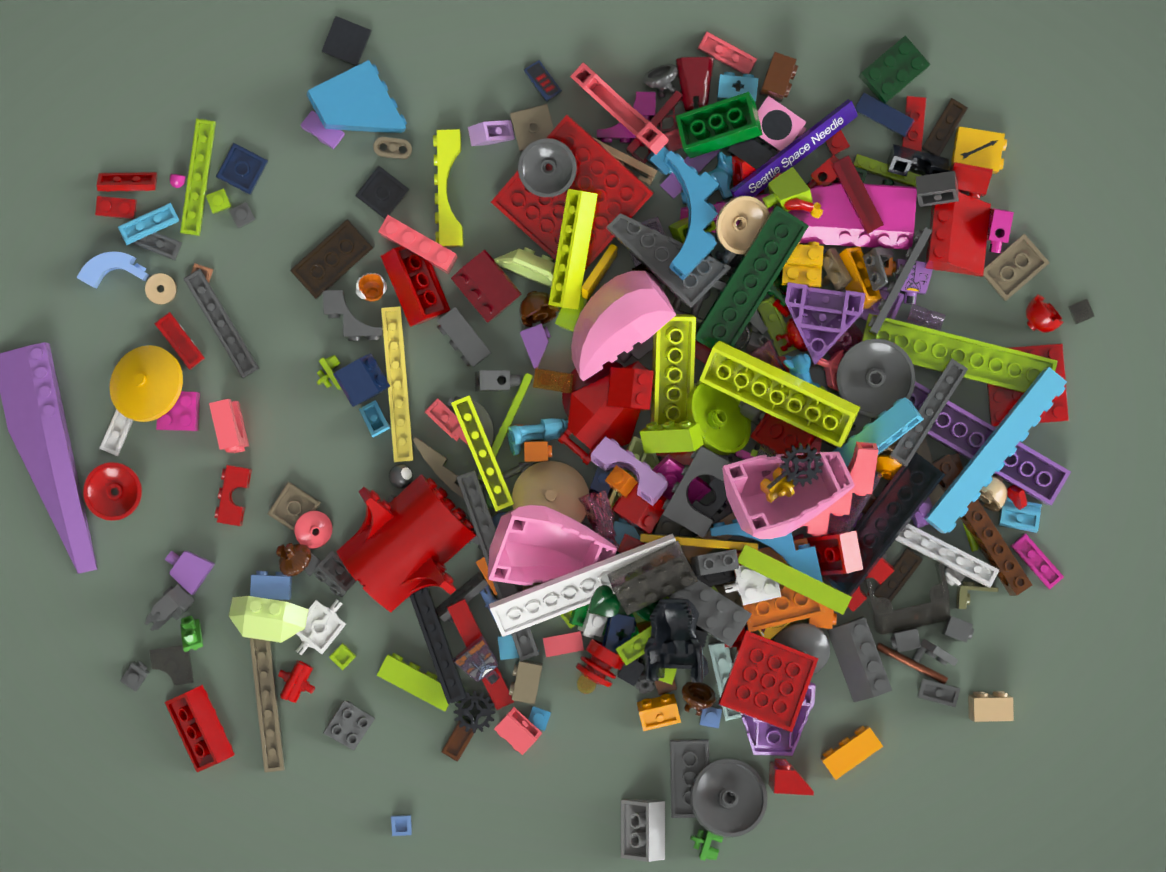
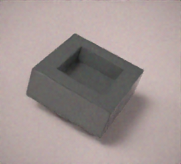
(242, 215)

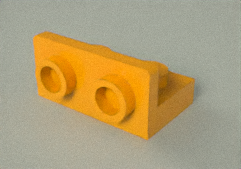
(658, 712)

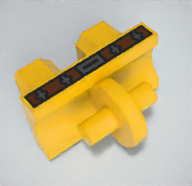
(778, 486)

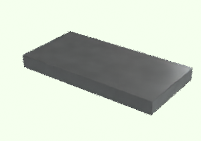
(686, 761)

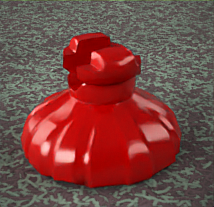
(792, 337)

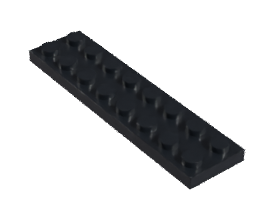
(889, 517)

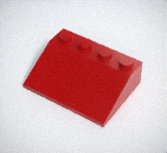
(958, 236)

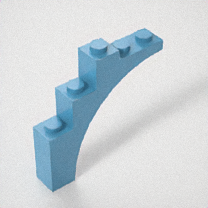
(700, 214)
(803, 559)

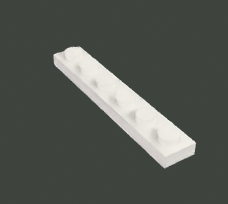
(948, 555)

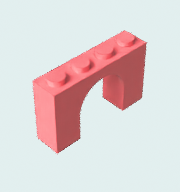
(418, 243)
(229, 426)

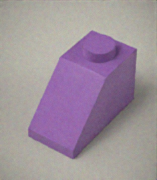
(535, 342)

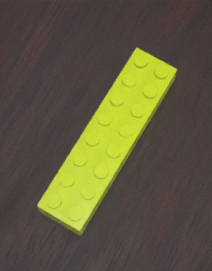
(779, 394)

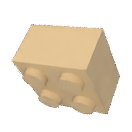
(990, 707)

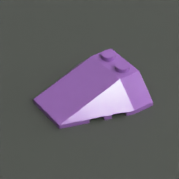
(771, 740)

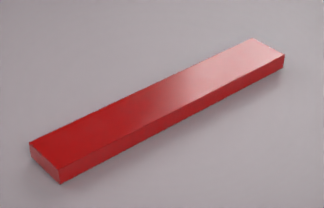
(470, 632)

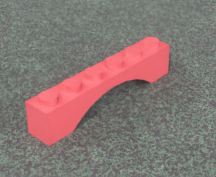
(619, 108)

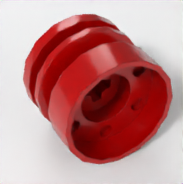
(600, 663)

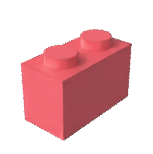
(518, 731)

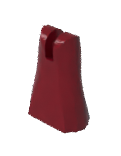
(695, 79)

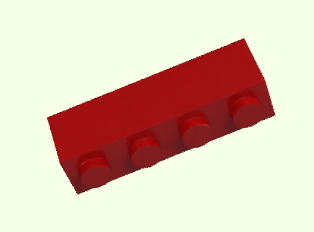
(415, 285)
(199, 728)
(786, 780)

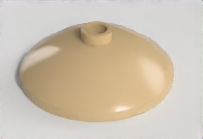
(751, 215)

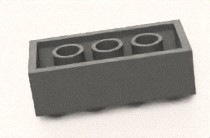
(859, 659)

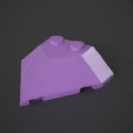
(822, 315)

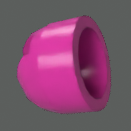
(177, 180)

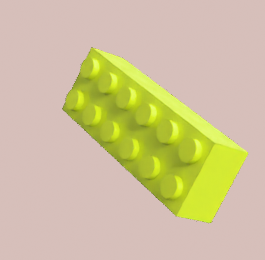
(673, 369)

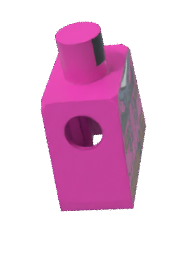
(999, 219)

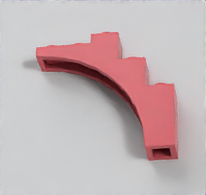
(862, 471)

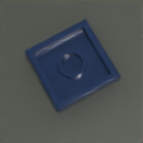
(242, 168)

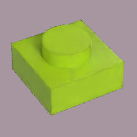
(218, 201)

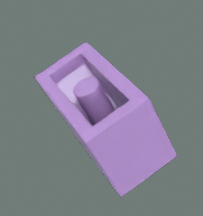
(491, 132)

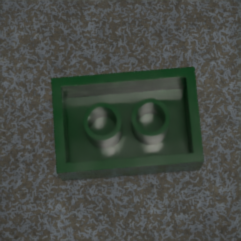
(894, 70)

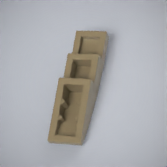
(436, 462)

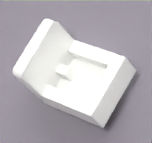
(593, 625)

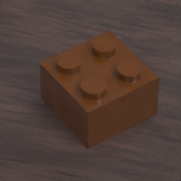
(777, 79)

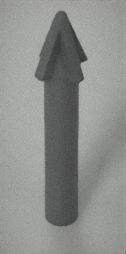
(513, 471)

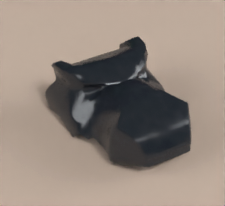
(674, 641)

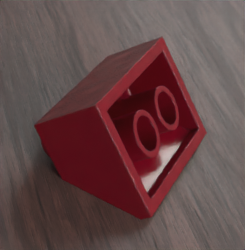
(486, 286)

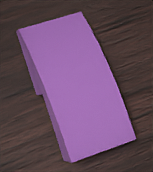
(329, 137)

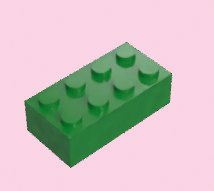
(719, 125)

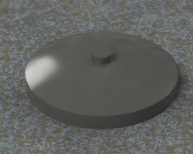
(875, 376)
(728, 798)

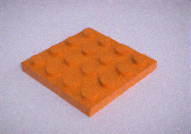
(783, 609)

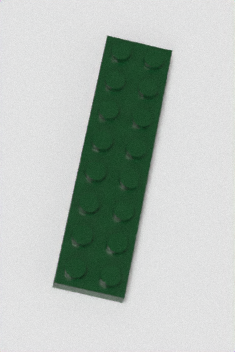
(751, 279)

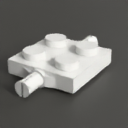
(753, 586)
(321, 627)

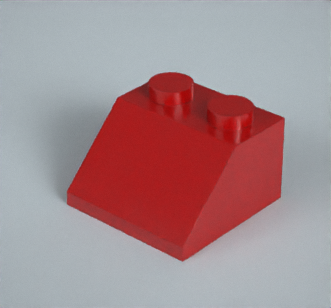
(972, 179)
(630, 388)
(638, 511)

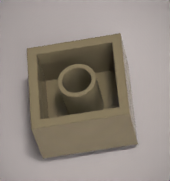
(526, 682)

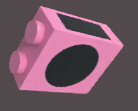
(778, 125)

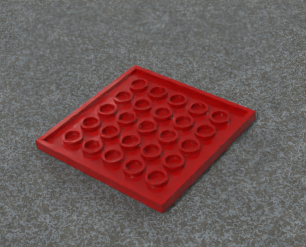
(596, 173)

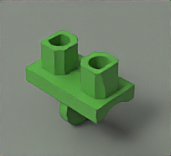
(191, 633)
(706, 851)

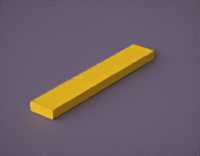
(702, 542)

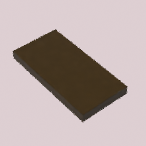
(331, 259)

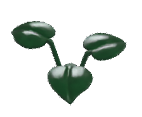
(607, 604)

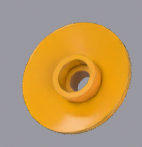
(887, 466)

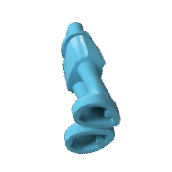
(547, 430)

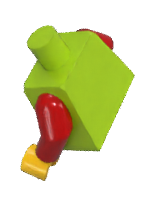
(791, 193)

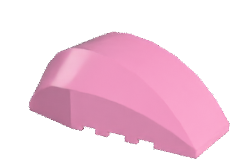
(618, 317)
(785, 513)
(542, 545)

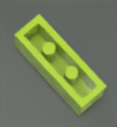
(671, 437)

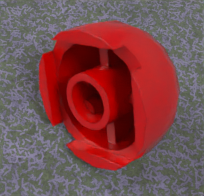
(1042, 315)

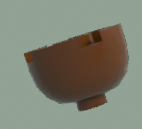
(536, 309)

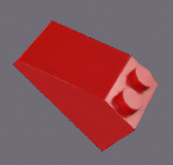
(837, 552)

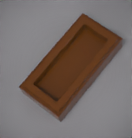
(457, 742)

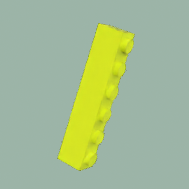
(572, 249)
(482, 453)

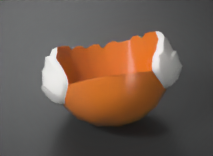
(371, 287)

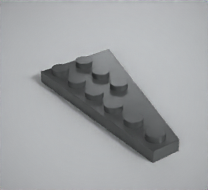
(657, 254)

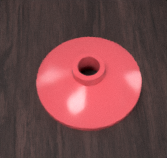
(305, 526)

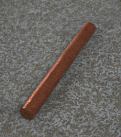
(911, 663)

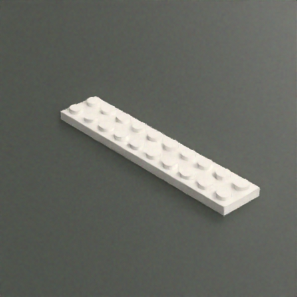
(564, 592)

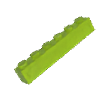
(881, 169)

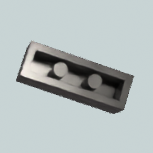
(463, 337)

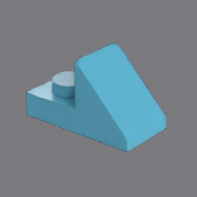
(374, 418)

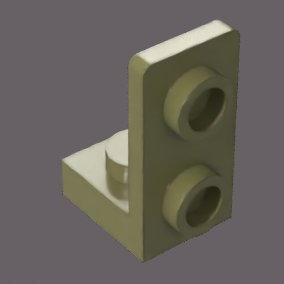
(963, 597)

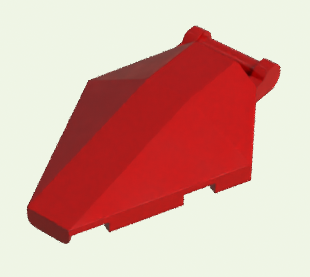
(593, 420)

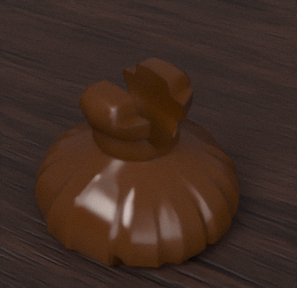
(293, 558)
(698, 696)

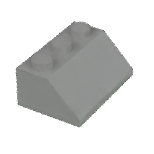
(643, 829)

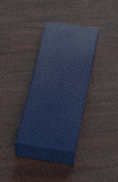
(884, 115)

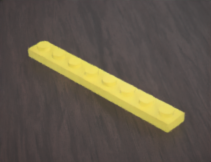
(398, 384)

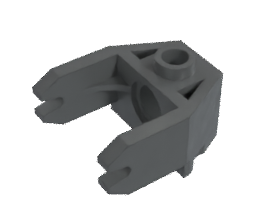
(173, 604)

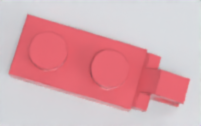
(446, 420)

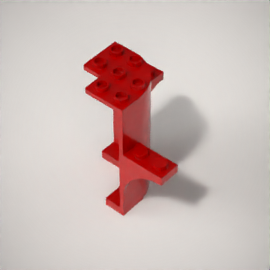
(406, 542)

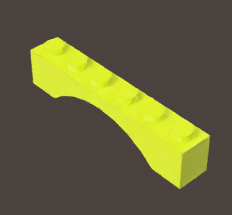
(448, 148)

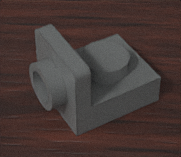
(135, 675)

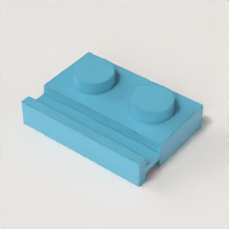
(1024, 519)

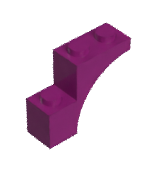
(645, 105)

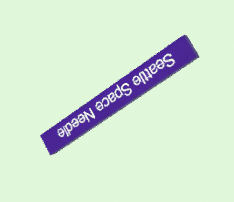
(796, 150)

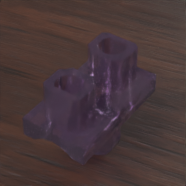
(925, 317)

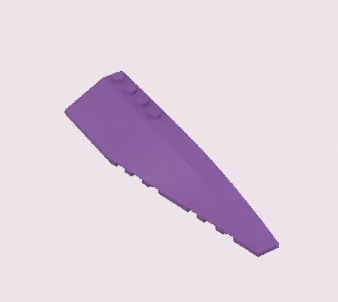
(42, 439)

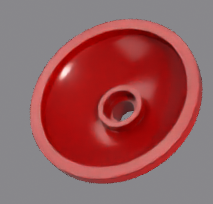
(99, 488)

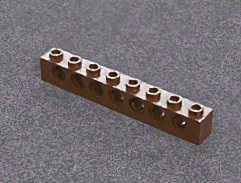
(986, 535)

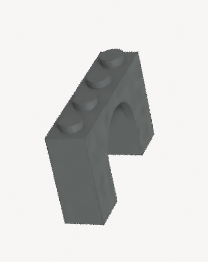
(679, 507)

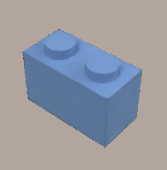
(271, 586)

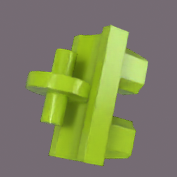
(328, 365)

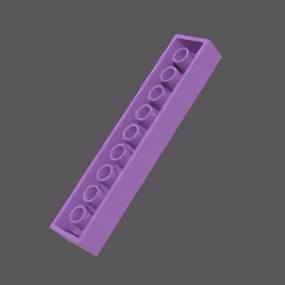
(967, 434)

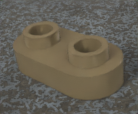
(393, 147)

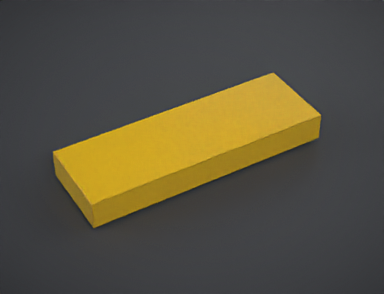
(599, 271)

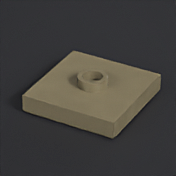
(531, 125)
(291, 505)

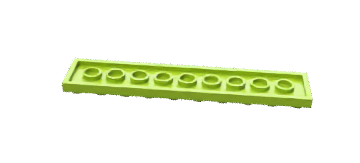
(984, 361)

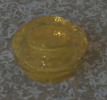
(585, 685)

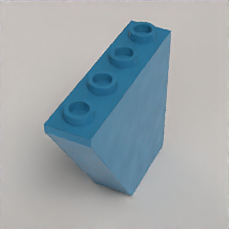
(357, 102)

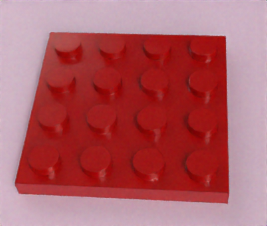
(1002, 399)
(768, 681)

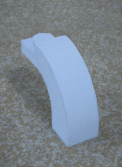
(100, 265)

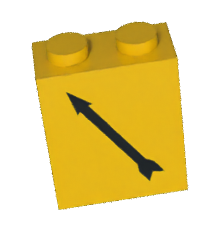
(979, 148)

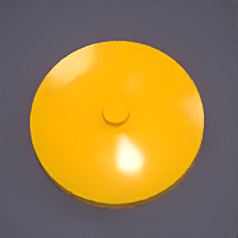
(146, 383)

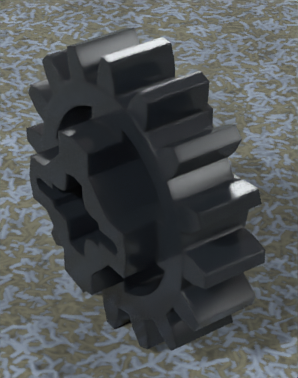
(805, 458)
(483, 712)

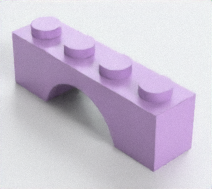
(610, 454)

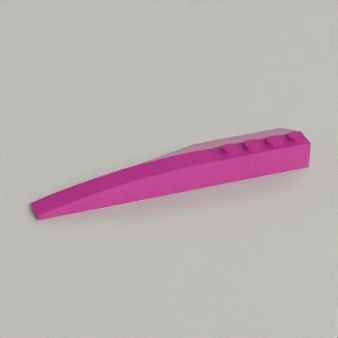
(840, 223)

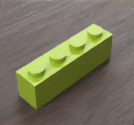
(413, 680)

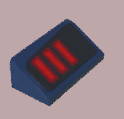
(542, 81)

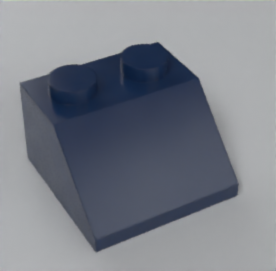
(361, 380)

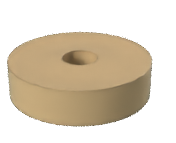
(169, 292)

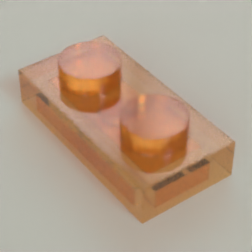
(553, 380)

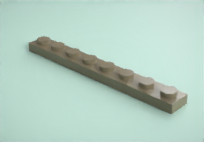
(267, 705)

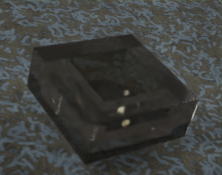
(1081, 311)

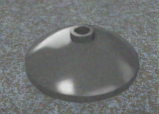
(533, 167)
(806, 639)

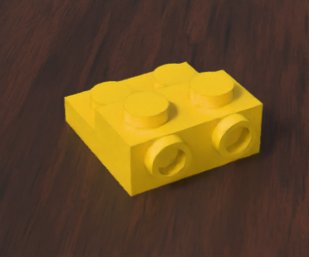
(804, 265)

